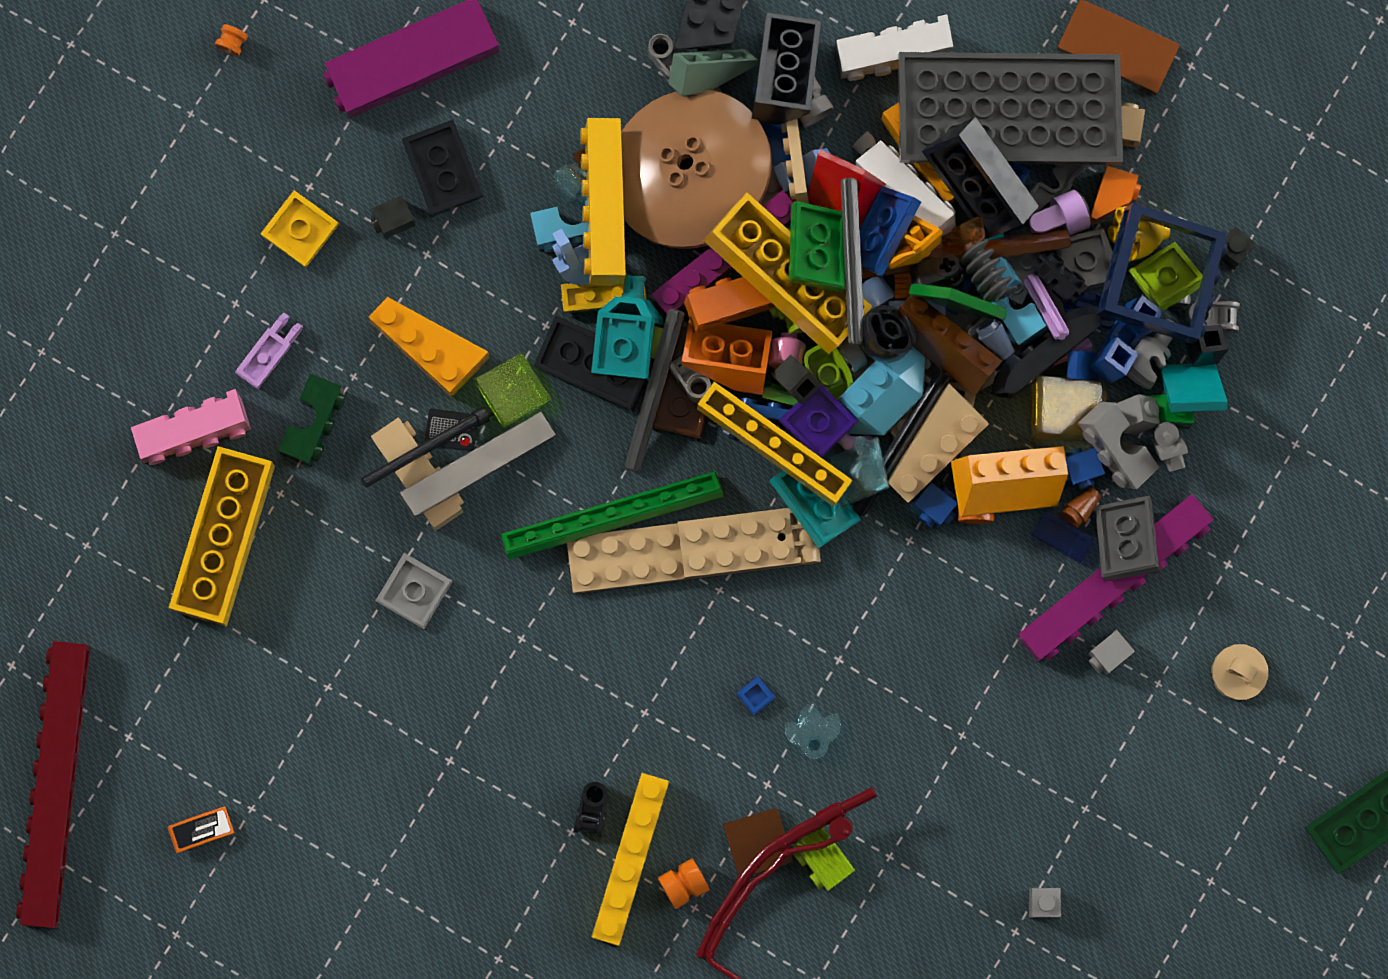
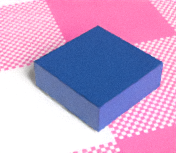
(755, 696)

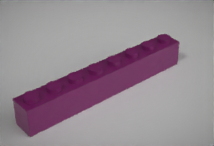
(1093, 594)

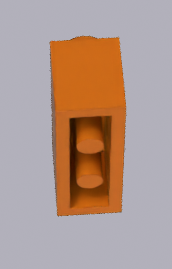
(724, 303)

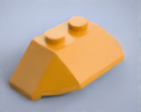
(916, 243)

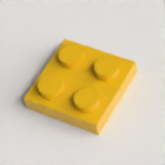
(299, 229)

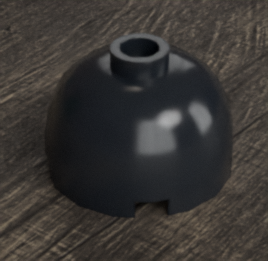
(887, 334)

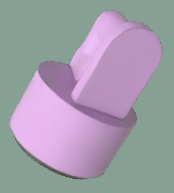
(1065, 211)

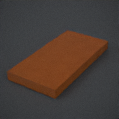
(1143, 54)

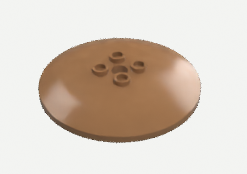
(728, 161)

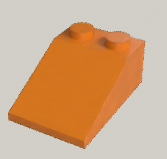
(729, 355)

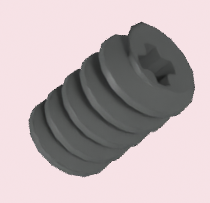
(986, 274)

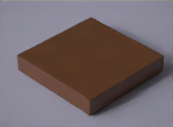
(751, 835)

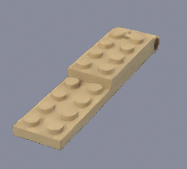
(690, 550)

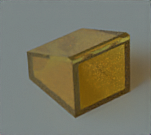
(1060, 405)

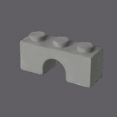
(1103, 430)

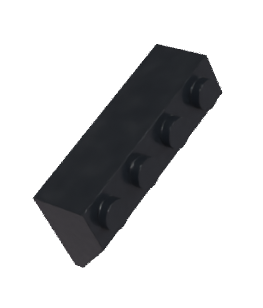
(786, 68)
(980, 178)

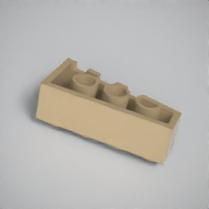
(939, 440)

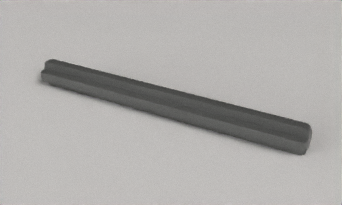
(852, 260)
(654, 389)

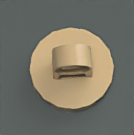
(1239, 672)

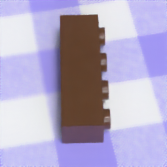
(949, 345)

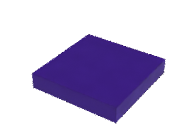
(818, 422)

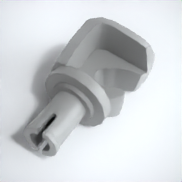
(1149, 348)

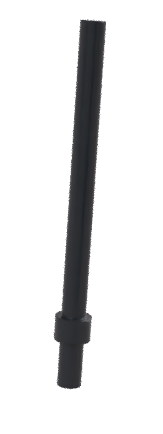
(478, 417)

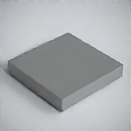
(414, 591)

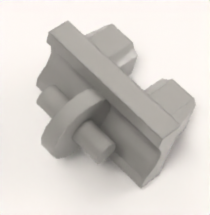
(1169, 446)

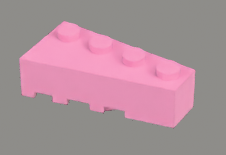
(191, 428)

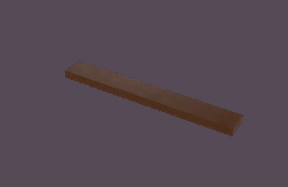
(1003, 248)

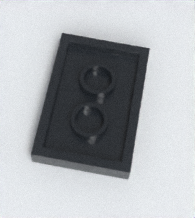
(442, 168)

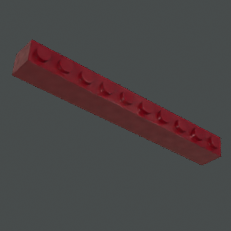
(54, 784)

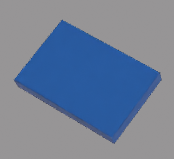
(885, 228)

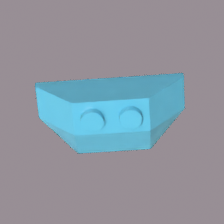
(885, 393)

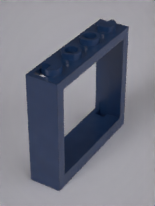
(1119, 262)

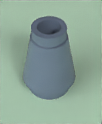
(995, 337)

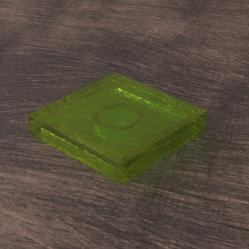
(512, 390)

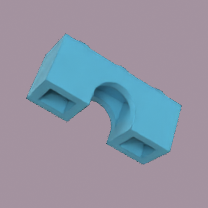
(548, 221)
(1022, 324)

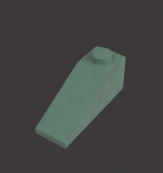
(707, 70)

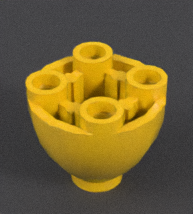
(1146, 239)

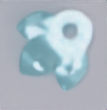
(813, 727)

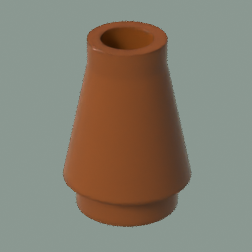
(1079, 509)

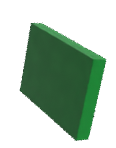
(817, 247)
(958, 301)

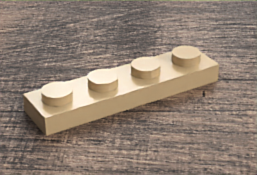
(795, 166)

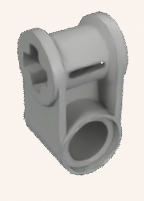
(662, 61)
(1220, 313)
(688, 378)

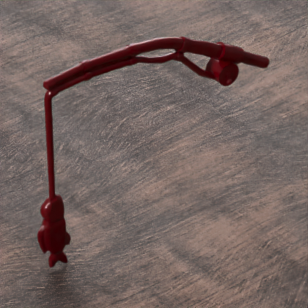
(839, 828)

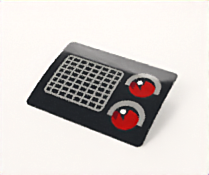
(441, 420)

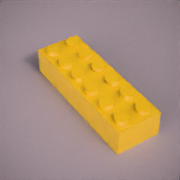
(760, 252)
(222, 536)

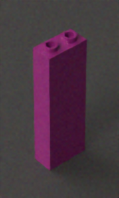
(410, 58)

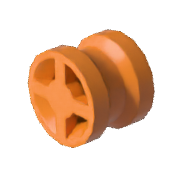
(231, 40)

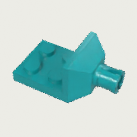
(625, 332)

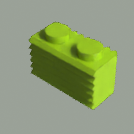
(827, 864)

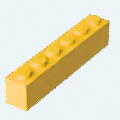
(604, 201)
(774, 444)
(630, 859)

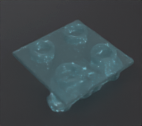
(864, 466)

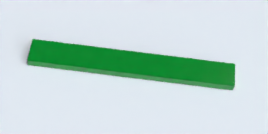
(612, 515)

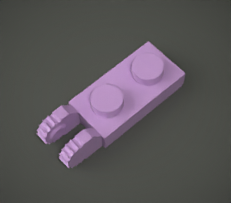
(267, 353)

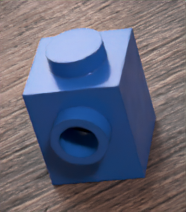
(1083, 468)
(936, 506)

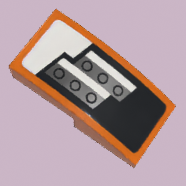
(200, 829)

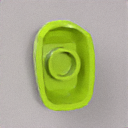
(829, 370)

